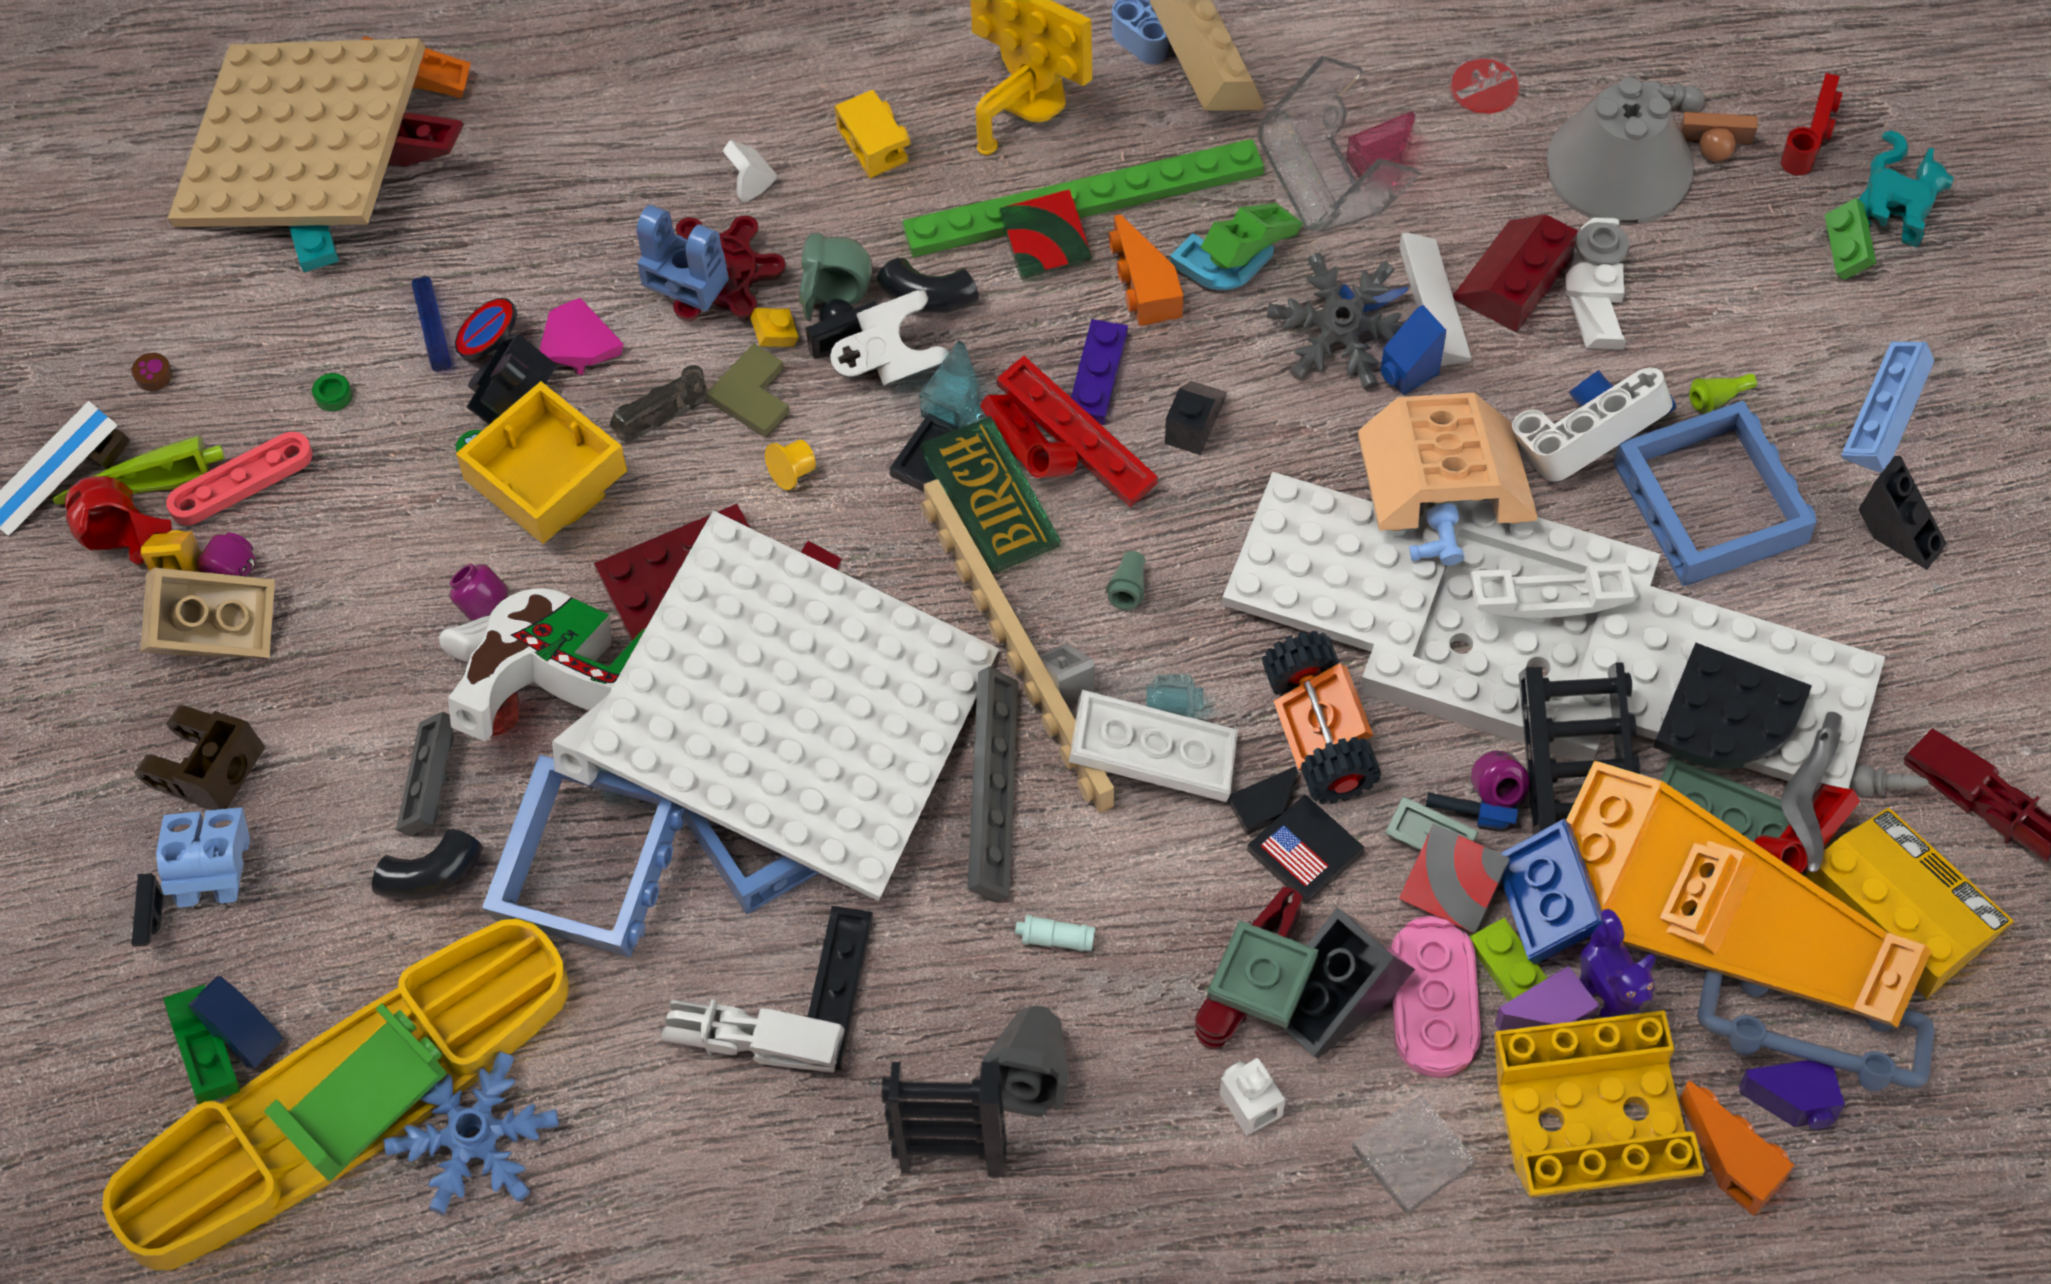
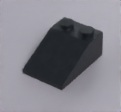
(1347, 983)

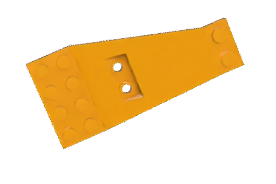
(1752, 916)

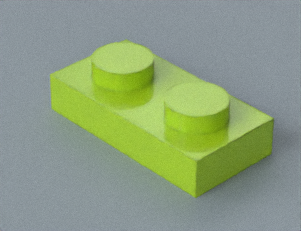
(1506, 959)

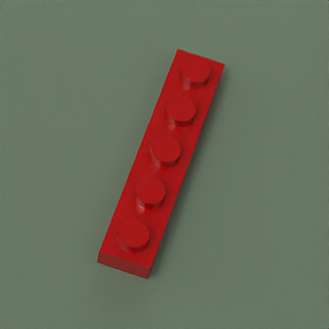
(1072, 424)

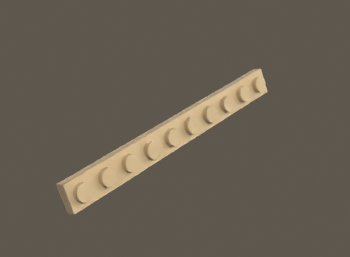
(1007, 629)

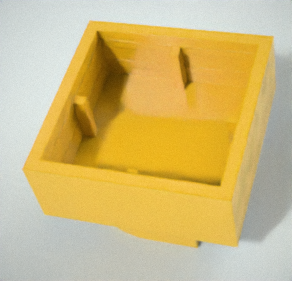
(542, 462)

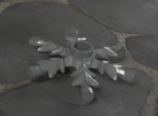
(1334, 329)

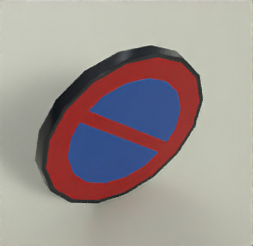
(486, 328)

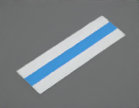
(52, 465)

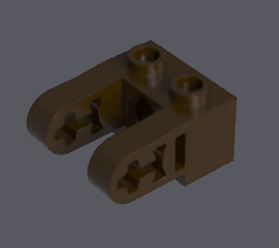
(216, 766)

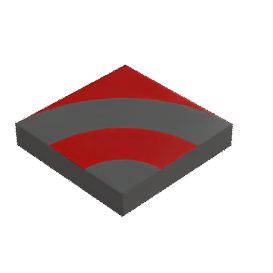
(1454, 878)

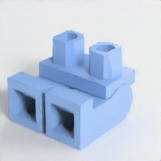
(202, 855)

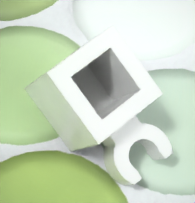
(1251, 1095)

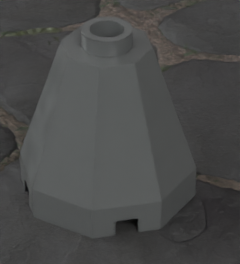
(1031, 1062)

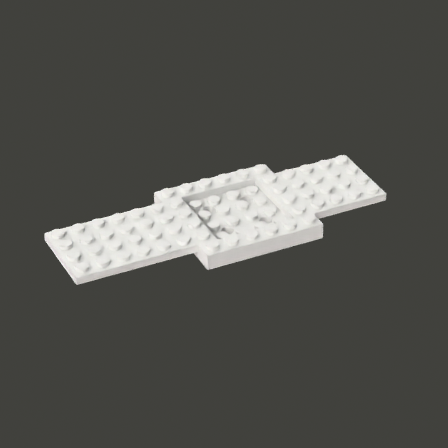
(1330, 570)

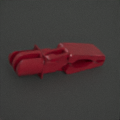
(1976, 786)
(1217, 1022)

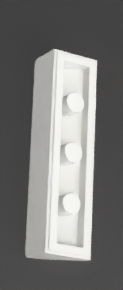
(1433, 291)

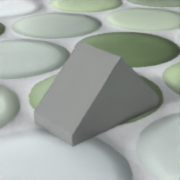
(1070, 671)

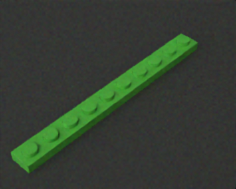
(1090, 195)

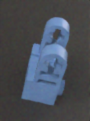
(679, 267)

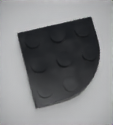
(1730, 711)

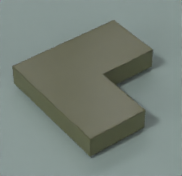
(743, 391)

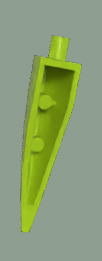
(163, 467)

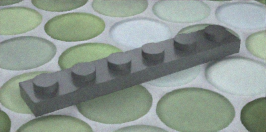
(993, 785)

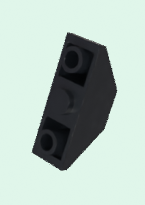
(1901, 517)

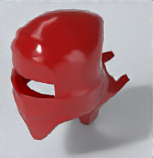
(105, 518)

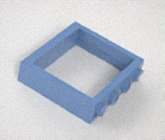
(1665, 525)
(523, 843)
(758, 887)

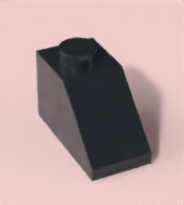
(1193, 416)

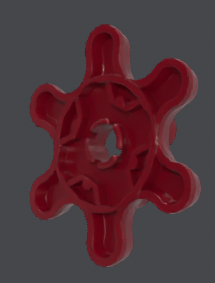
(742, 265)

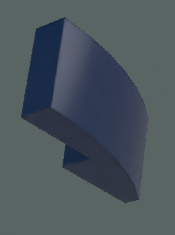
(236, 1020)

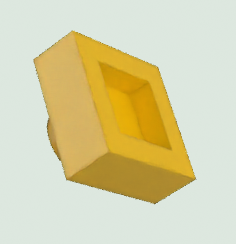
(774, 327)

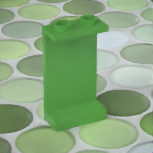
(361, 1096)

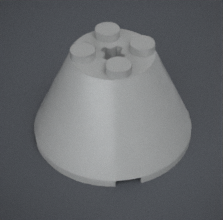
(1621, 156)

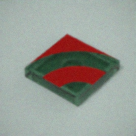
(1045, 234)

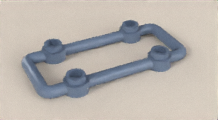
(1873, 1068)

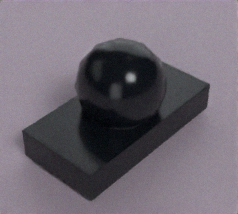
(835, 323)

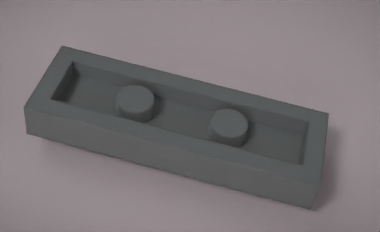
(426, 774)

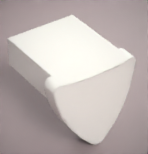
(754, 172)

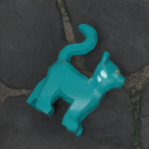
(1902, 196)

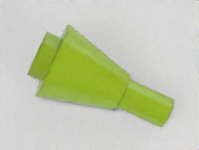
(1712, 393)

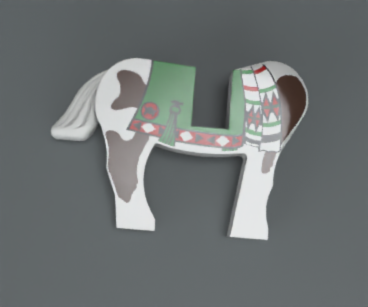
(538, 642)

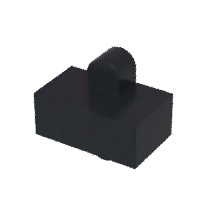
(507, 377)

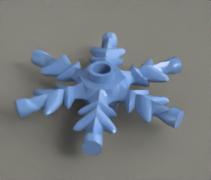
(466, 1120)

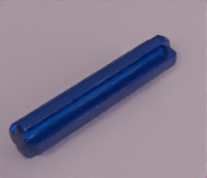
(431, 324)

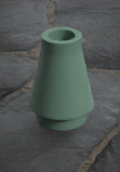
(1127, 585)

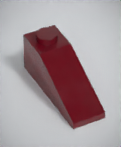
(423, 139)

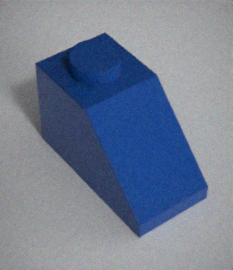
(1414, 352)

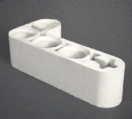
(1594, 428)

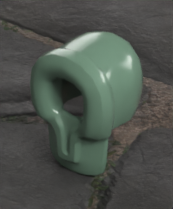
(833, 270)

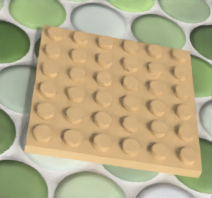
(297, 133)

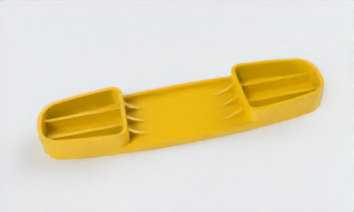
(235, 1169)

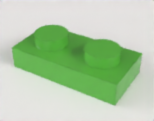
(1850, 238)

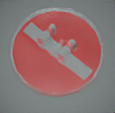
(1485, 84)

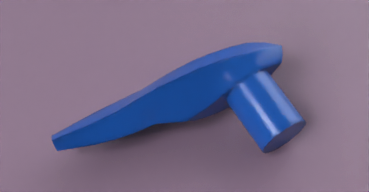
(1382, 299)

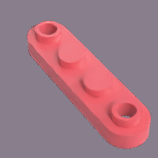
(239, 478)

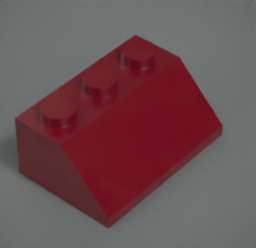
(1518, 269)

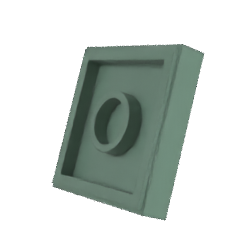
(1262, 974)

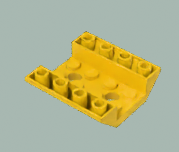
(1585, 1079)

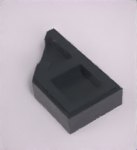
(1263, 801)
(147, 909)

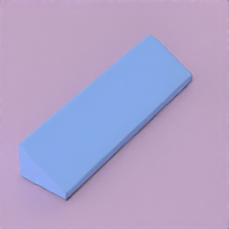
(1889, 405)

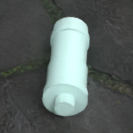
(1054, 933)

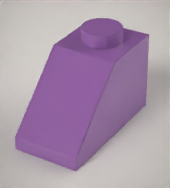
(1552, 1001)

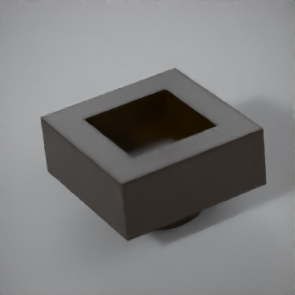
(109, 449)

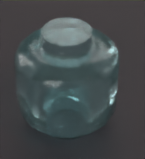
(1175, 694)

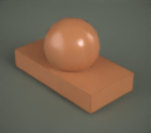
(1718, 132)

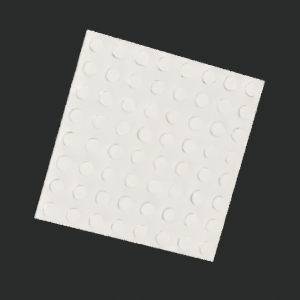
(790, 704)

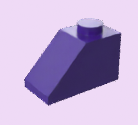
(1796, 1092)

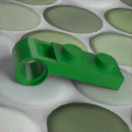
(201, 1053)

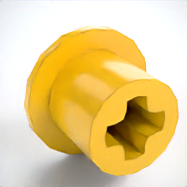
(789, 462)

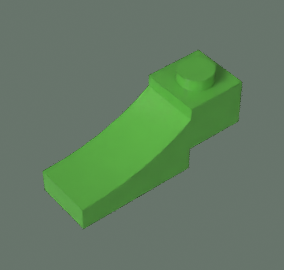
(1250, 231)

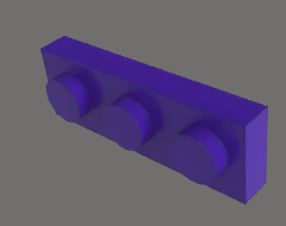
(1099, 367)

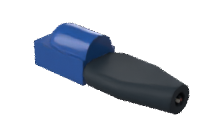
(1488, 816)

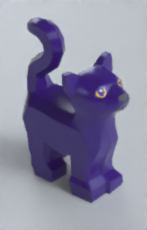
(1612, 974)

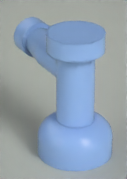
(1440, 518)

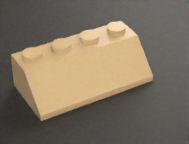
(1208, 55)

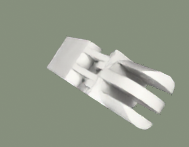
(776, 1039)

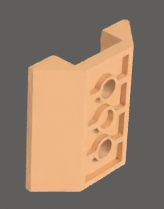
(1412, 459)

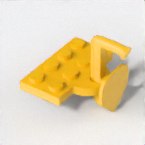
(1038, 47)

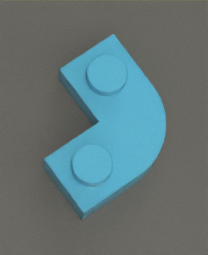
(1197, 265)

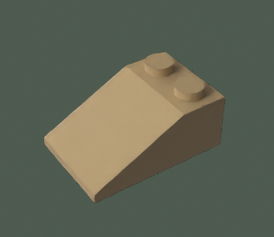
(207, 614)

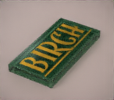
(991, 494)

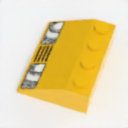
(1912, 893)

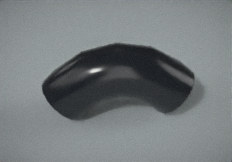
(944, 292)
(429, 874)

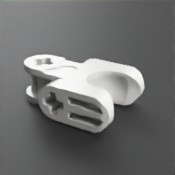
(881, 342)

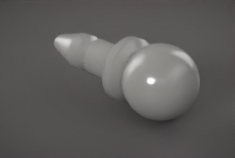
(1684, 98)
(1869, 781)

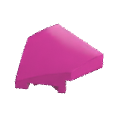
(578, 337)

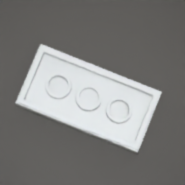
(1153, 746)

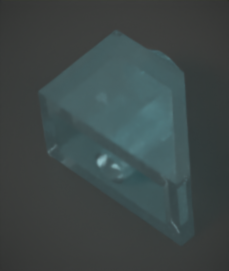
(952, 390)

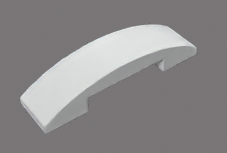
(1552, 595)

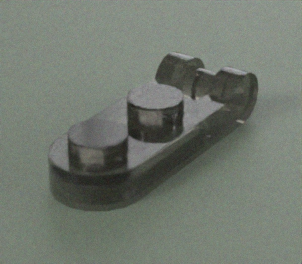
(660, 405)

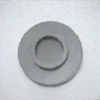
(1602, 244)

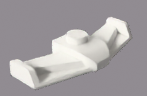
(1591, 293)

